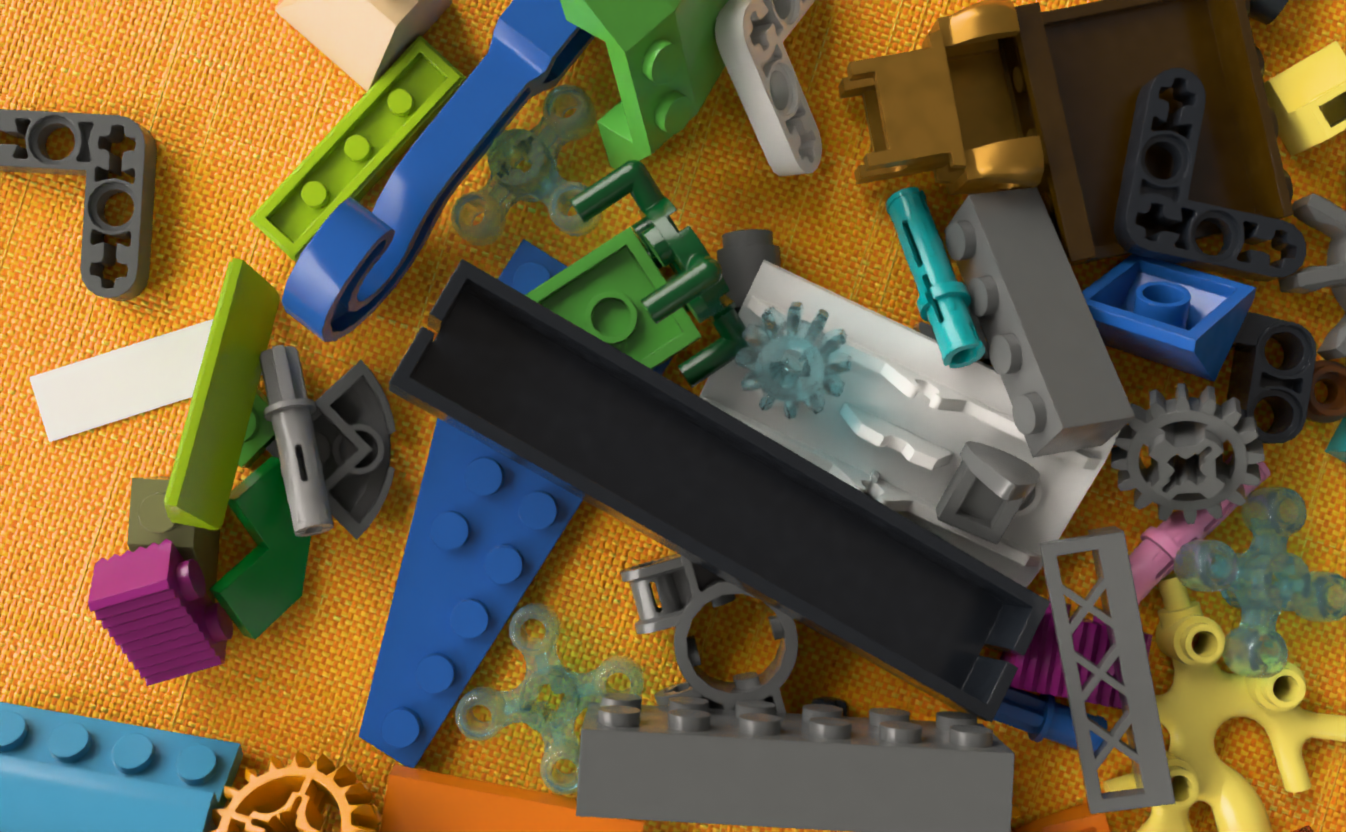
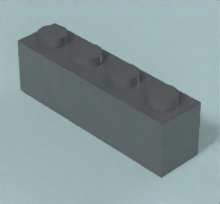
(1036, 323)

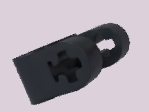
(1282, 388)

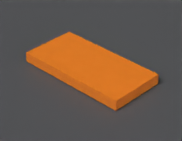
(449, 803)

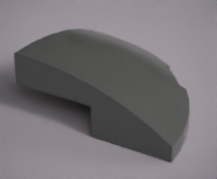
(354, 447)

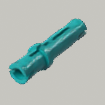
(941, 298)

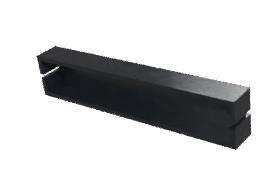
(716, 491)

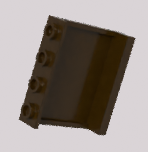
(1077, 87)

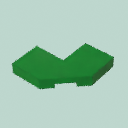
(275, 570)

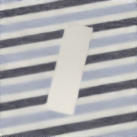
(120, 382)

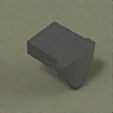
(986, 491)

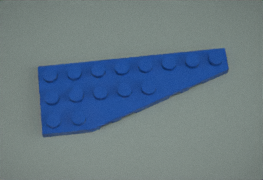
(464, 569)

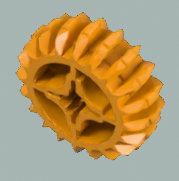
(303, 792)

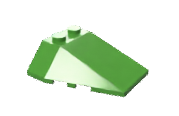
(661, 63)

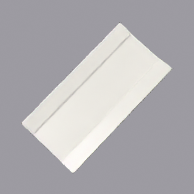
(906, 423)

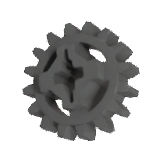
(1188, 479)

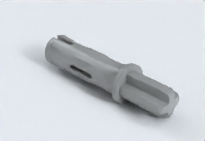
(294, 436)

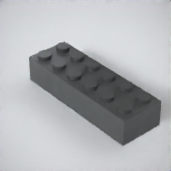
(792, 767)

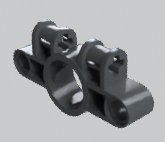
(682, 593)

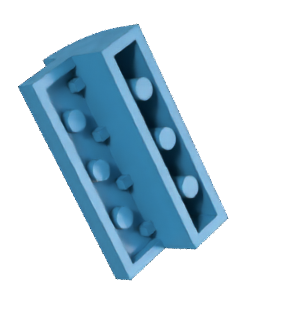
(107, 775)

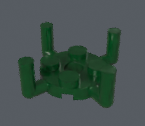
(697, 276)

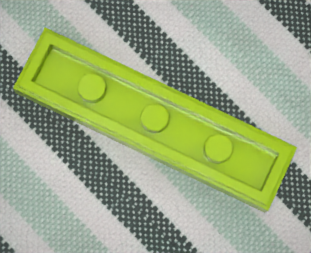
(360, 146)

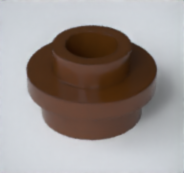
(1334, 407)

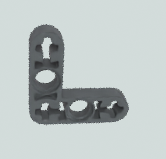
(94, 160)

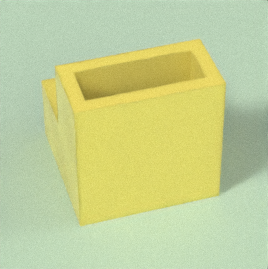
(1310, 99)

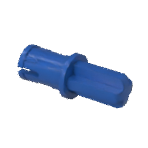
(1042, 718)

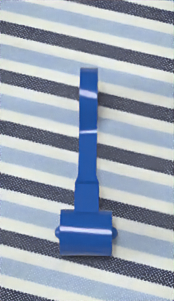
(365, 253)

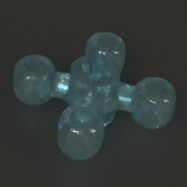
(540, 182)
(1262, 581)
(519, 704)

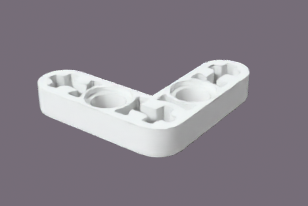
(754, 53)

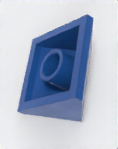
(1169, 313)

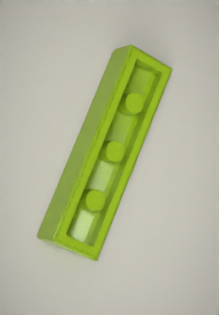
(222, 400)

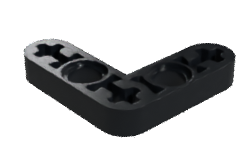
(1169, 197)

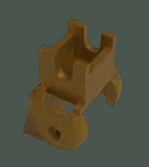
(947, 108)

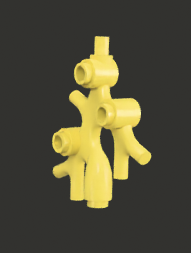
(1205, 699)

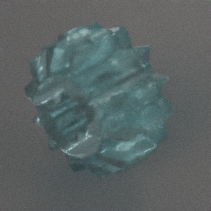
(779, 382)

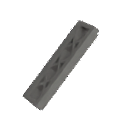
(1131, 669)

